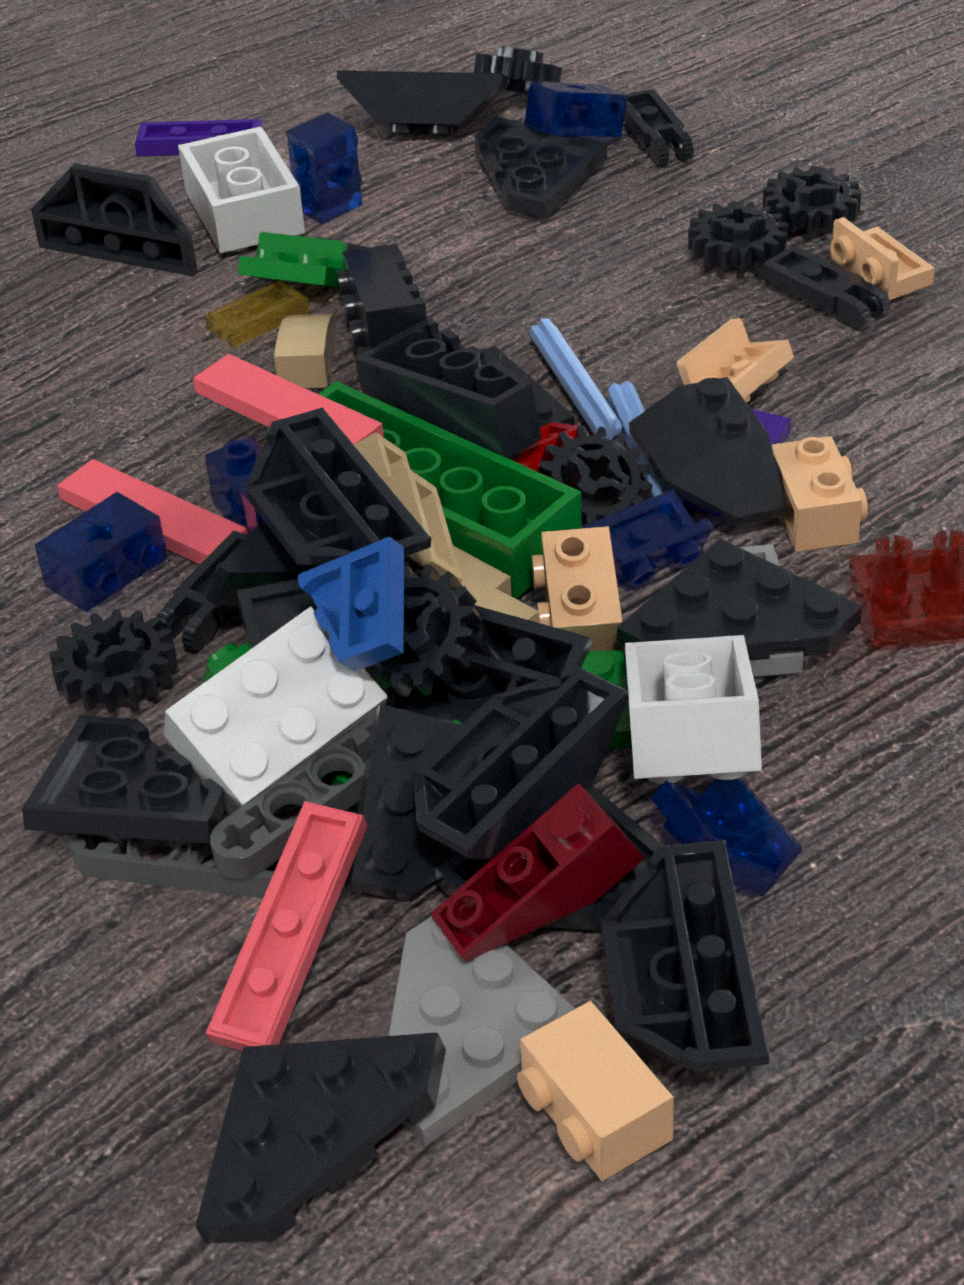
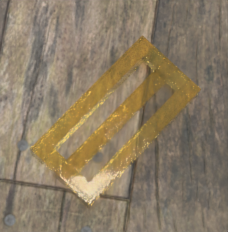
(256, 313)

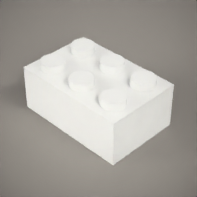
(241, 188)
(692, 709)
(270, 711)

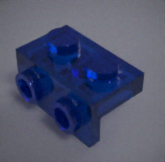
(653, 538)
(731, 811)

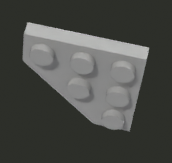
(479, 1014)

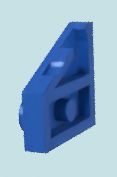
(361, 603)

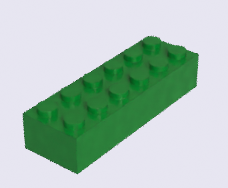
(487, 500)

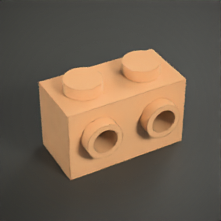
(819, 494)
(579, 584)
(595, 1091)

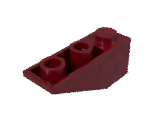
(541, 876)

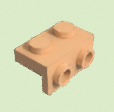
(879, 259)
(732, 355)

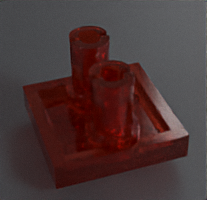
(911, 592)

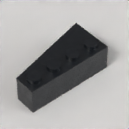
(378, 295)
(452, 388)

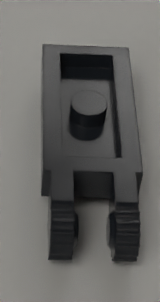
(657, 126)
(826, 286)
(191, 599)

